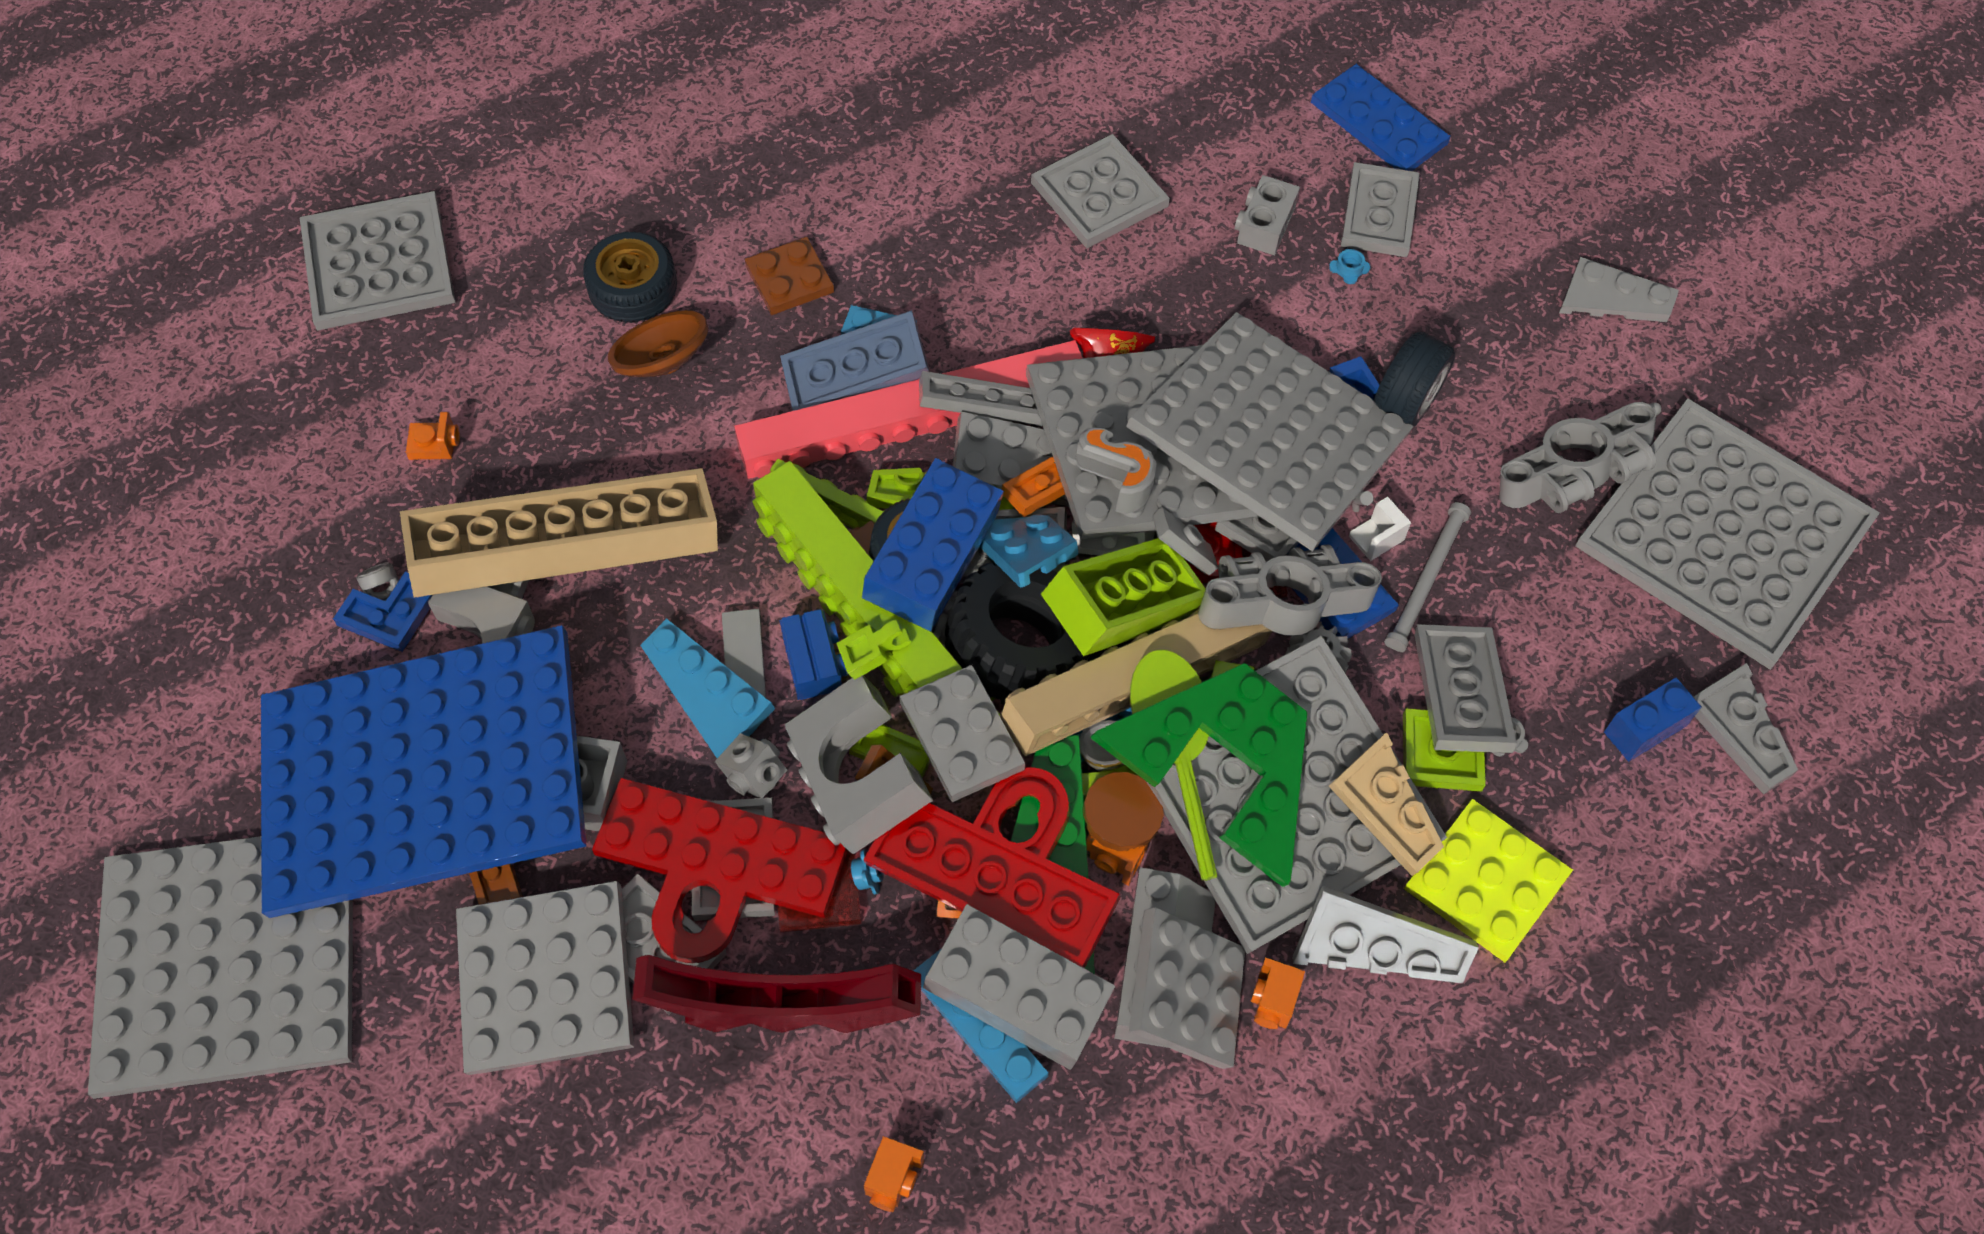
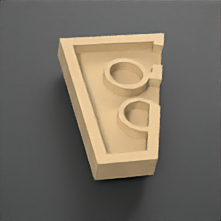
(1384, 802)

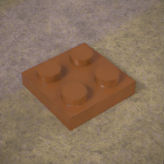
(789, 275)

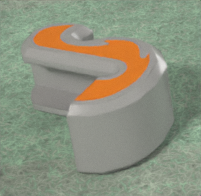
(1119, 462)

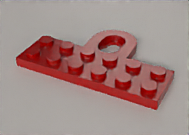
(719, 849)
(999, 877)

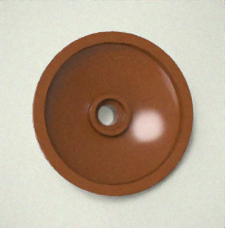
(659, 344)

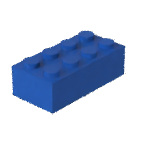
(932, 544)

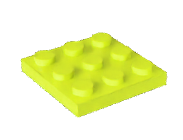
(1489, 880)

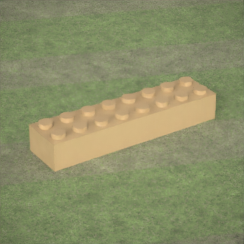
(558, 532)

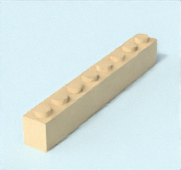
(1102, 686)

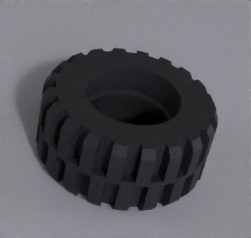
(997, 660)

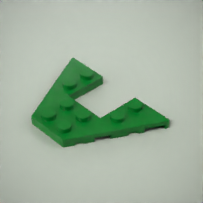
(1251, 723)

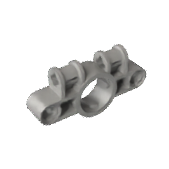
(1617, 439)
(1244, 597)

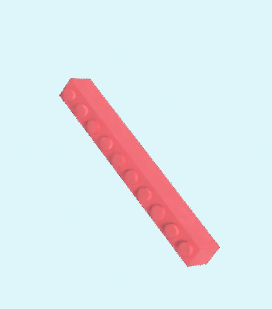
(871, 417)

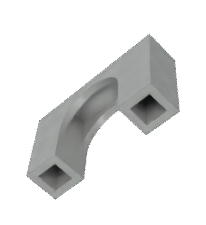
(484, 612)
(822, 737)

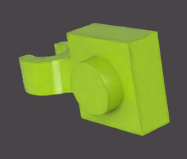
(867, 647)

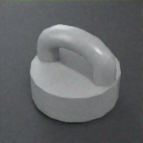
(377, 576)

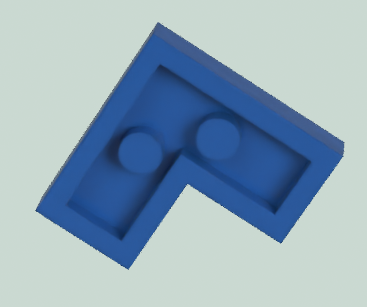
(386, 621)

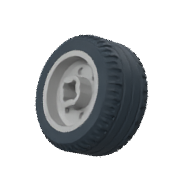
(1415, 377)

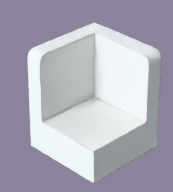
(1381, 532)

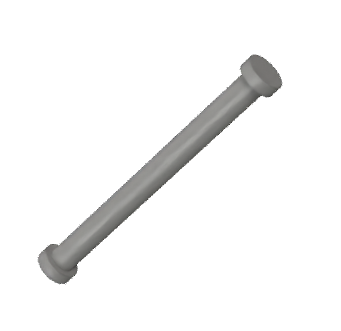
(1397, 639)

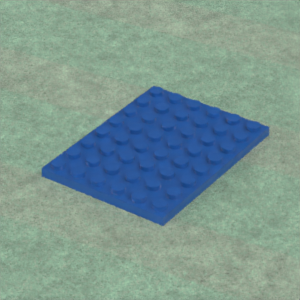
(419, 772)

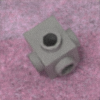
(751, 765)

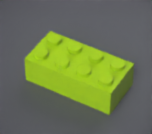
(1123, 595)

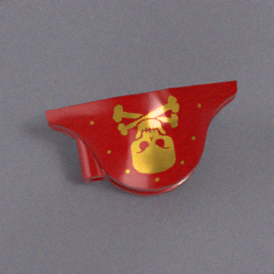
(1109, 342)

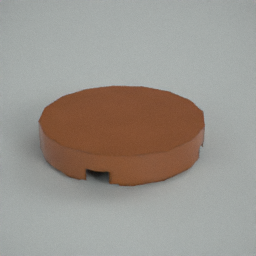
(1122, 811)

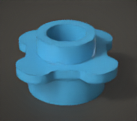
(1350, 258)
(864, 875)

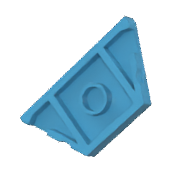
(1028, 544)

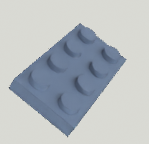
(855, 362)

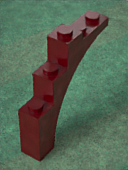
(778, 1002)

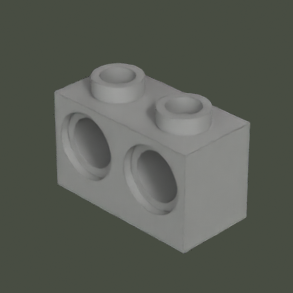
(1267, 214)

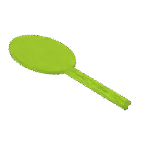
(1154, 680)

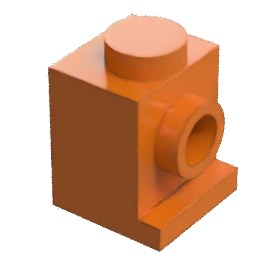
(1111, 860)
(1277, 994)
(892, 1174)

